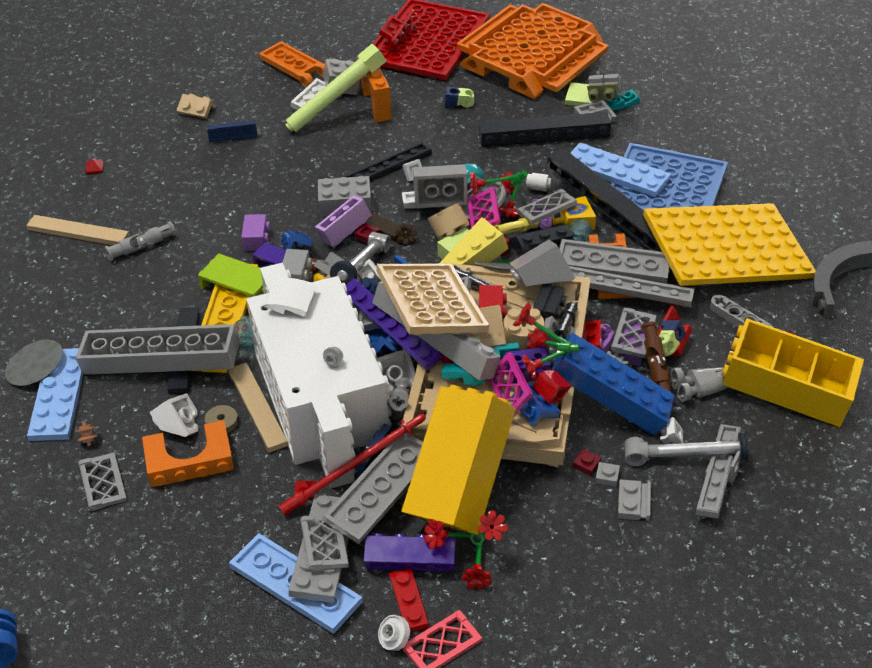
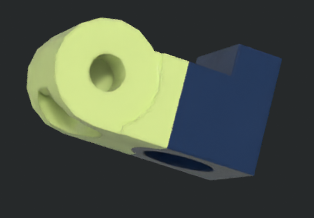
(458, 96)
(671, 337)

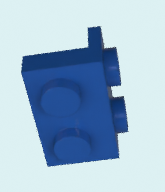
(383, 345)

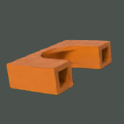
(377, 86)
(212, 460)

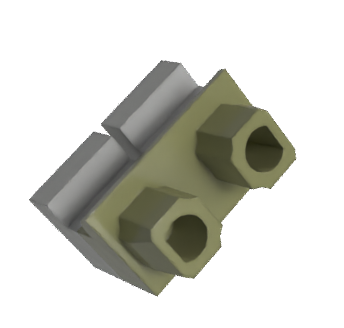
(603, 87)

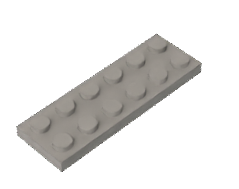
(616, 260)
(375, 489)
(319, 584)

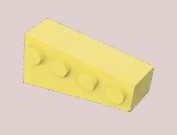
(480, 244)

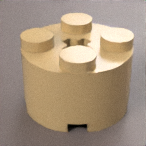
(448, 221)
(519, 334)

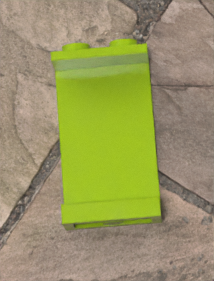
(232, 275)

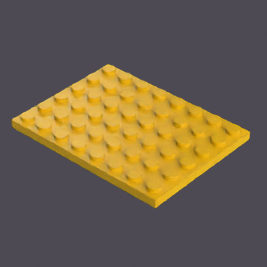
(728, 244)

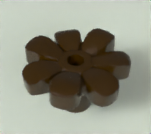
(408, 237)

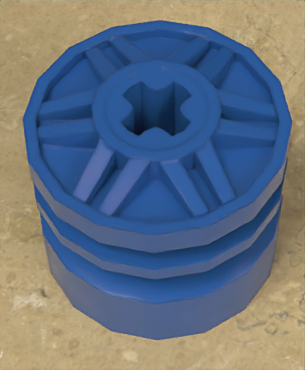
(8, 639)

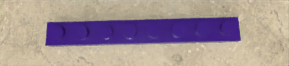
(412, 344)

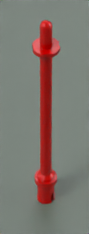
(301, 497)

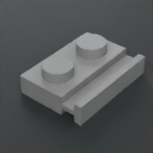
(634, 500)

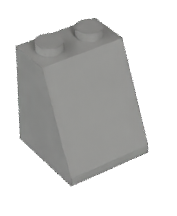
(541, 266)

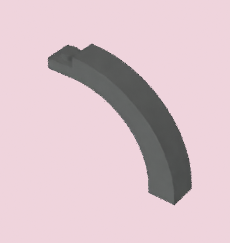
(834, 264)

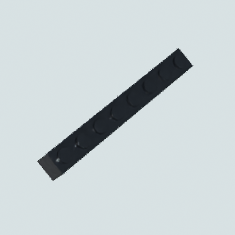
(544, 129)

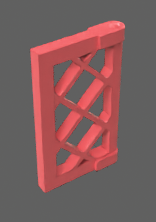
(465, 628)

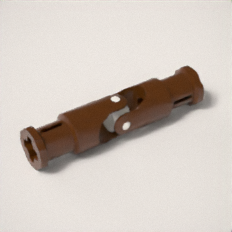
(657, 364)

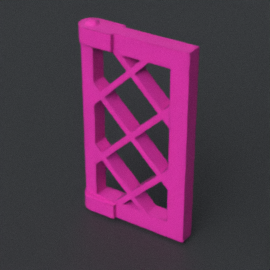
(480, 198)
(522, 384)

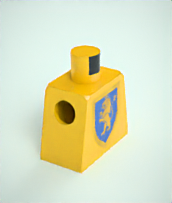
(581, 210)

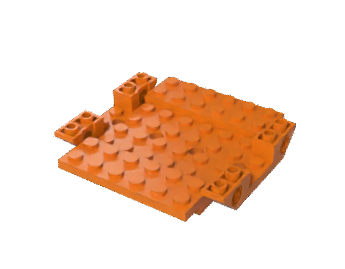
(533, 48)

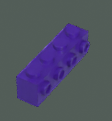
(406, 552)

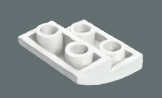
(290, 295)

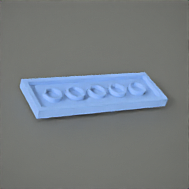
(622, 170)
(57, 400)
(273, 569)

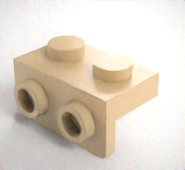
(195, 106)

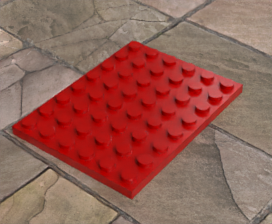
(431, 38)

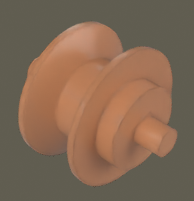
(86, 433)

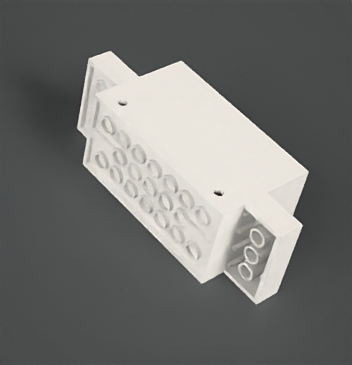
(320, 406)

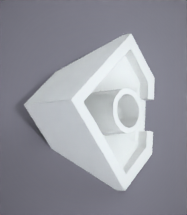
(176, 416)

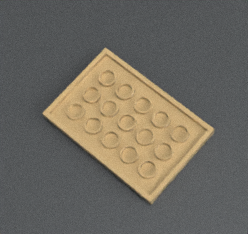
(431, 299)

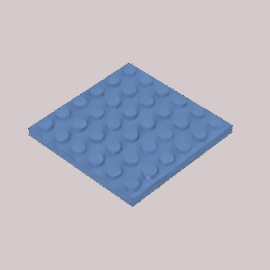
(692, 180)

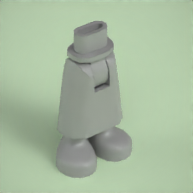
(697, 382)

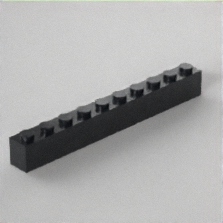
(602, 196)

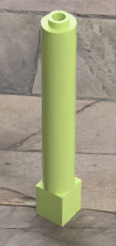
(368, 60)

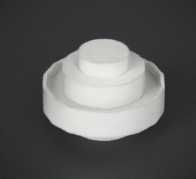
(394, 632)

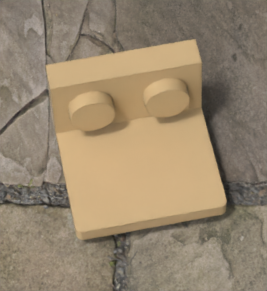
(495, 334)

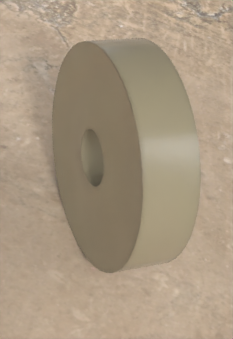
(224, 413)

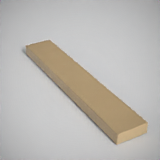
(76, 230)
(258, 407)

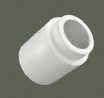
(538, 182)

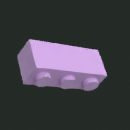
(343, 221)

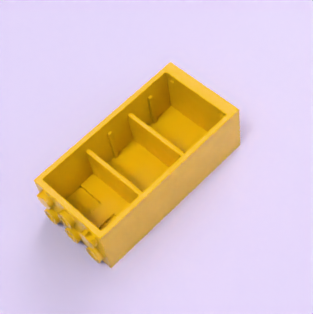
(792, 372)
(459, 458)

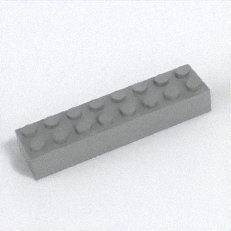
(158, 349)

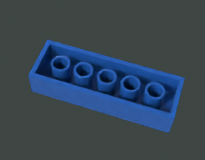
(615, 385)

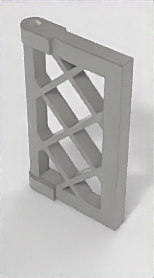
(540, 215)
(629, 347)
(97, 463)
(326, 562)

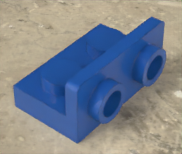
(291, 236)
(537, 407)

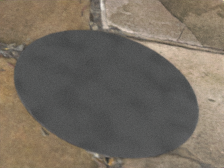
(495, 265)
(33, 362)

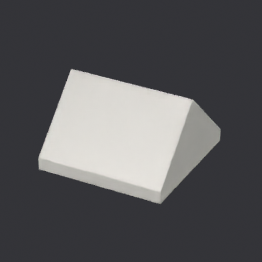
(396, 366)

